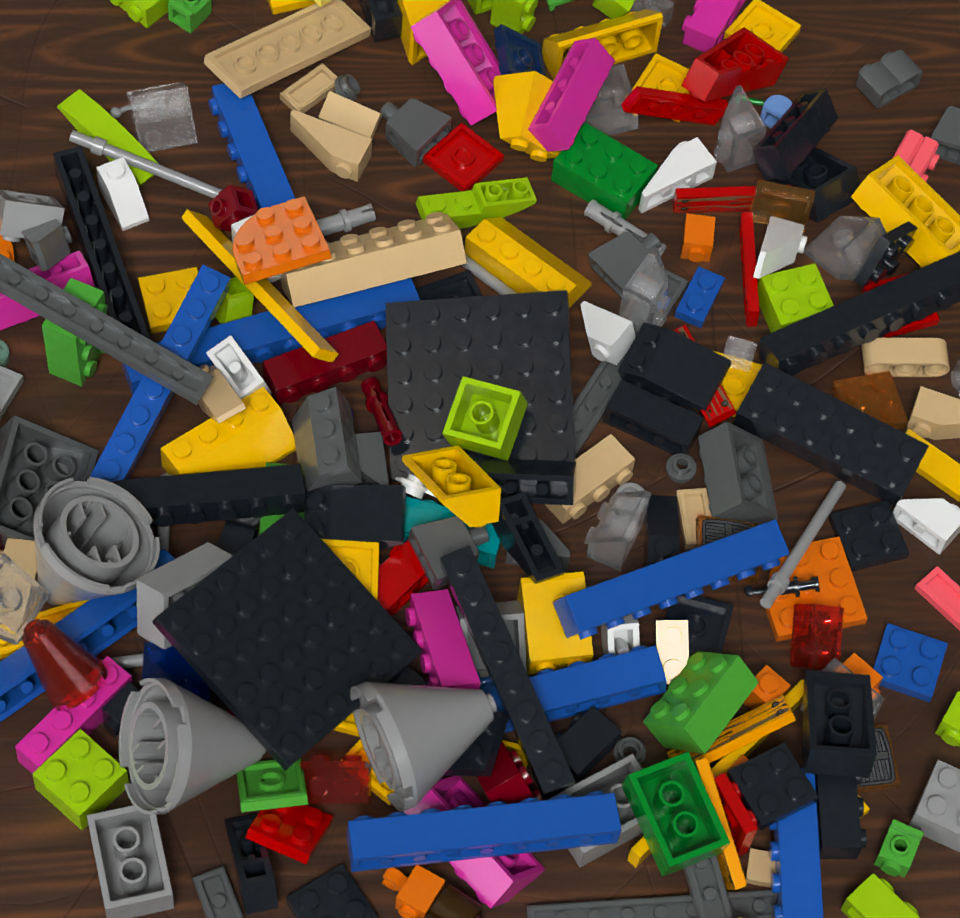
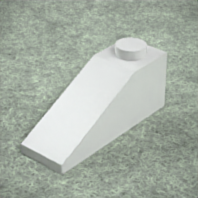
(684, 168)
(779, 246)

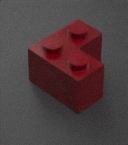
(508, 779)

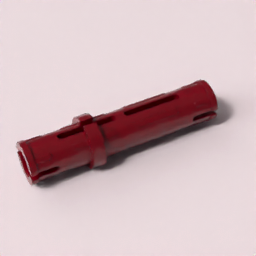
(377, 404)

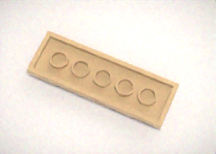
(286, 46)

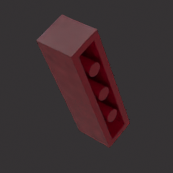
(300, 374)

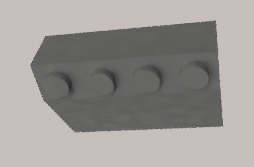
(28, 465)

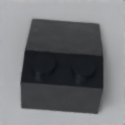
(829, 178)
(674, 367)
(358, 513)
(838, 724)

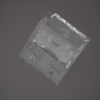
(162, 116)

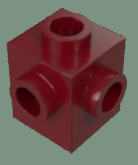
(232, 206)

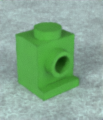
(189, 13)
(903, 838)

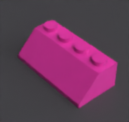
(460, 58)
(492, 878)

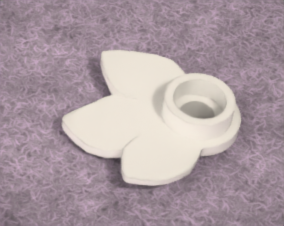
(414, 486)

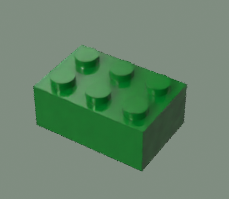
(603, 171)
(675, 814)

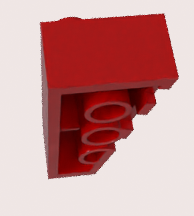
(734, 62)

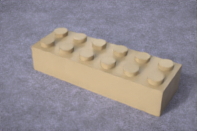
(378, 259)

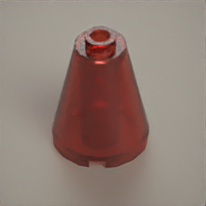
(62, 664)

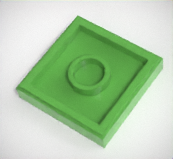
(271, 787)

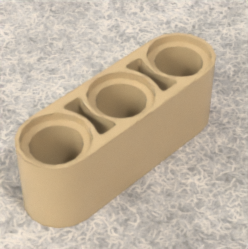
(906, 357)

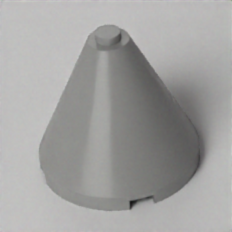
(91, 541)
(417, 733)
(179, 746)

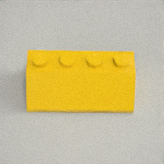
(622, 38)
(900, 196)
(521, 261)
(239, 442)

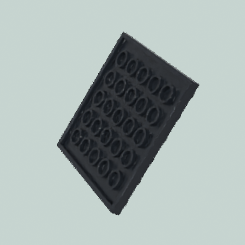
(494, 339)
(286, 637)

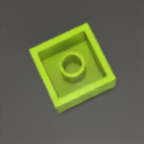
(792, 296)
(485, 418)
(80, 779)

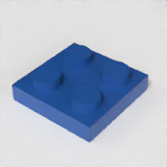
(909, 662)

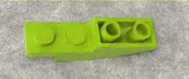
(482, 202)

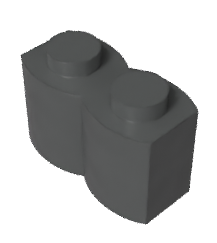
(888, 78)

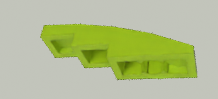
(95, 121)

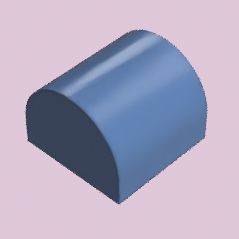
(774, 109)

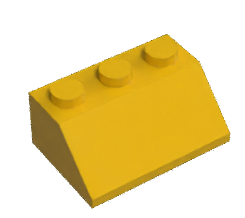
(458, 484)

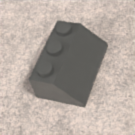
(326, 441)
(737, 475)

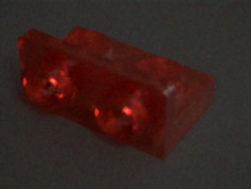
(816, 635)
(337, 781)

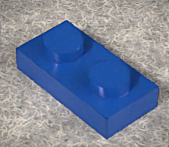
(699, 297)

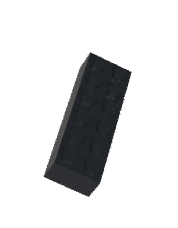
(830, 434)

